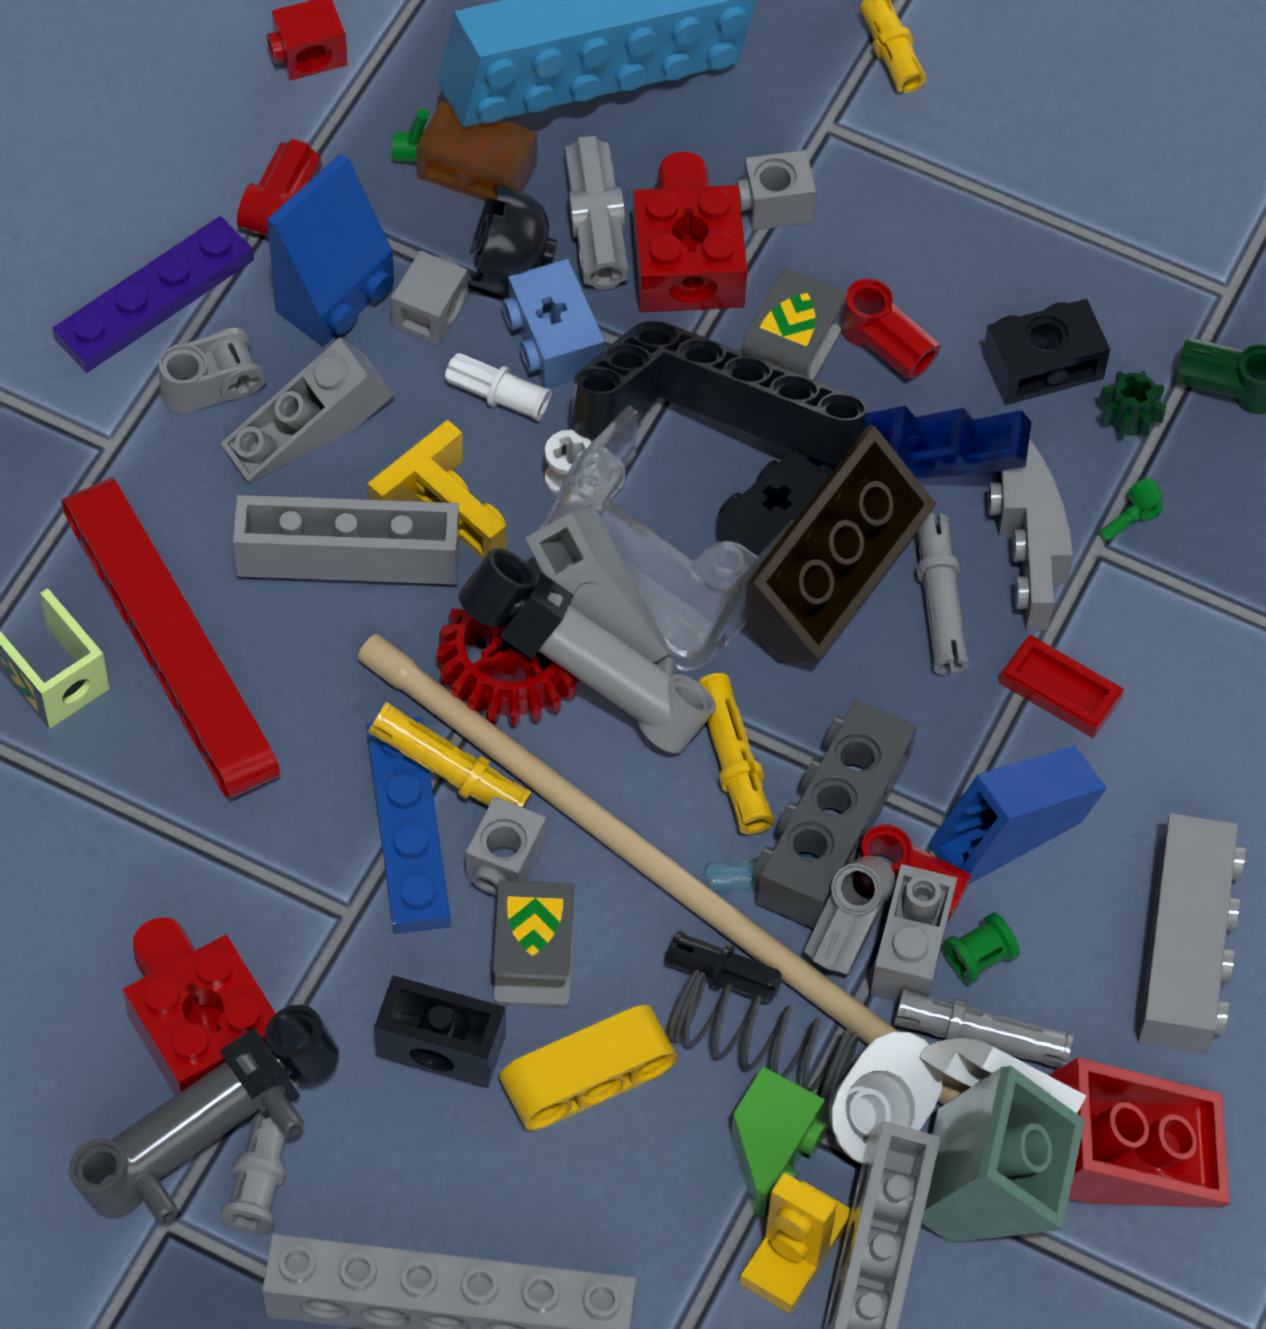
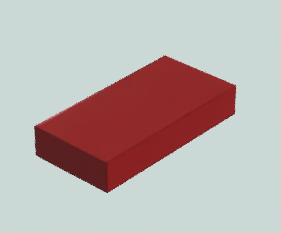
(1061, 686)

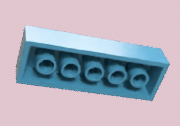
(556, 52)

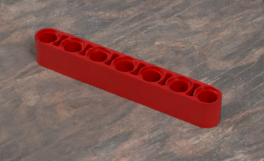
(171, 639)

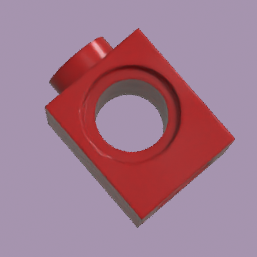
(307, 38)

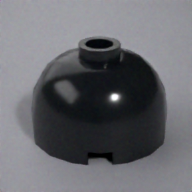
(509, 239)

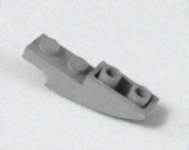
(1041, 537)

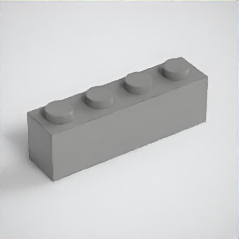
(346, 539)
(1190, 934)

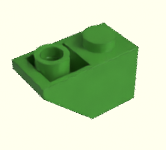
(772, 1132)

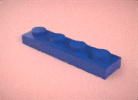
(409, 839)

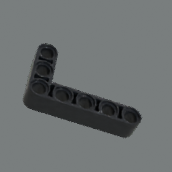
(719, 383)

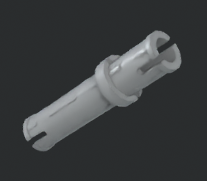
(939, 574)
(1004, 1033)

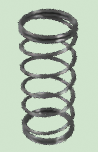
(687, 1005)

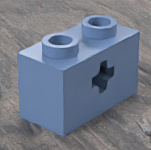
(553, 322)

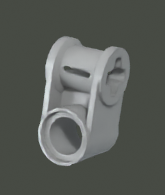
(210, 372)

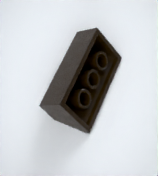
(835, 551)

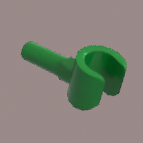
(405, 142)
(1146, 505)

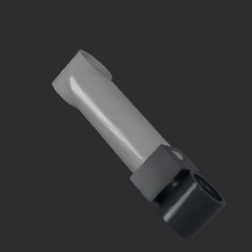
(542, 620)

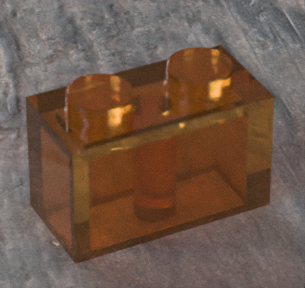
(475, 155)

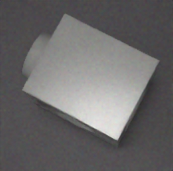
(778, 190)
(430, 298)
(505, 827)

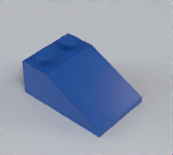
(328, 254)

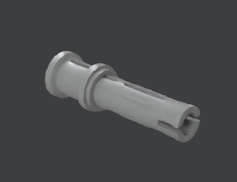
(256, 1178)

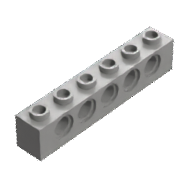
(434, 1291)

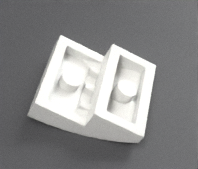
(975, 1060)

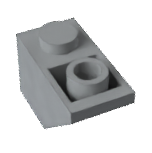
(913, 933)

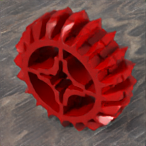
(503, 677)

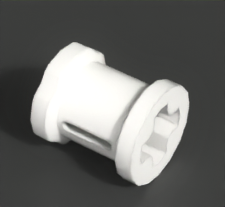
(558, 463)

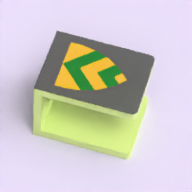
(47, 697)

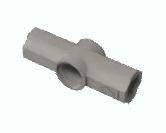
(596, 213)

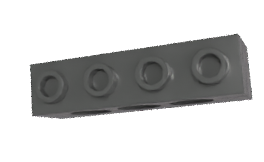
(862, 738)

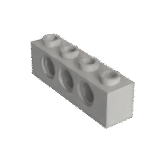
(883, 1229)

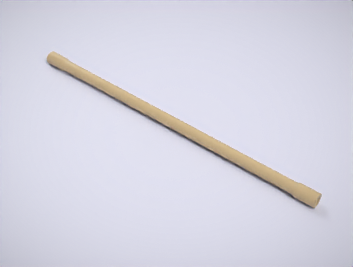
(404, 674)

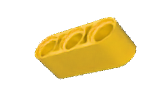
(588, 1067)

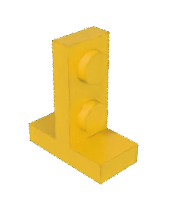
(427, 476)
(797, 1242)

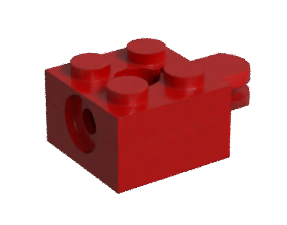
(688, 240)
(191, 1001)

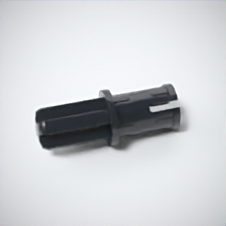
(723, 967)

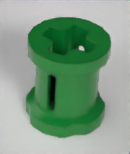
(981, 948)

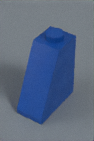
(1017, 810)

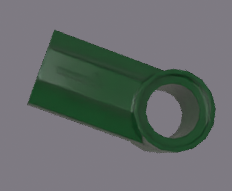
(1225, 372)

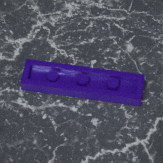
(153, 294)

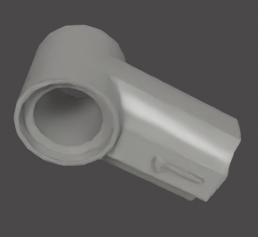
(848, 916)

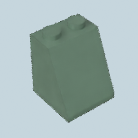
(1002, 1160)

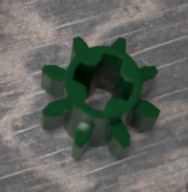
(1132, 404)

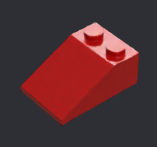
(1146, 1139)

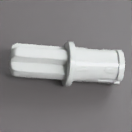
(498, 386)

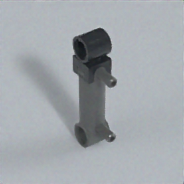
(248, 1081)

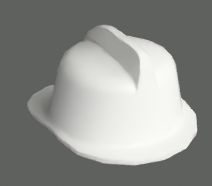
(884, 1085)

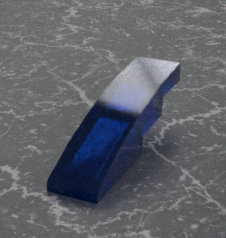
(951, 441)

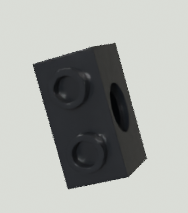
(1025, 371)
(440, 1031)

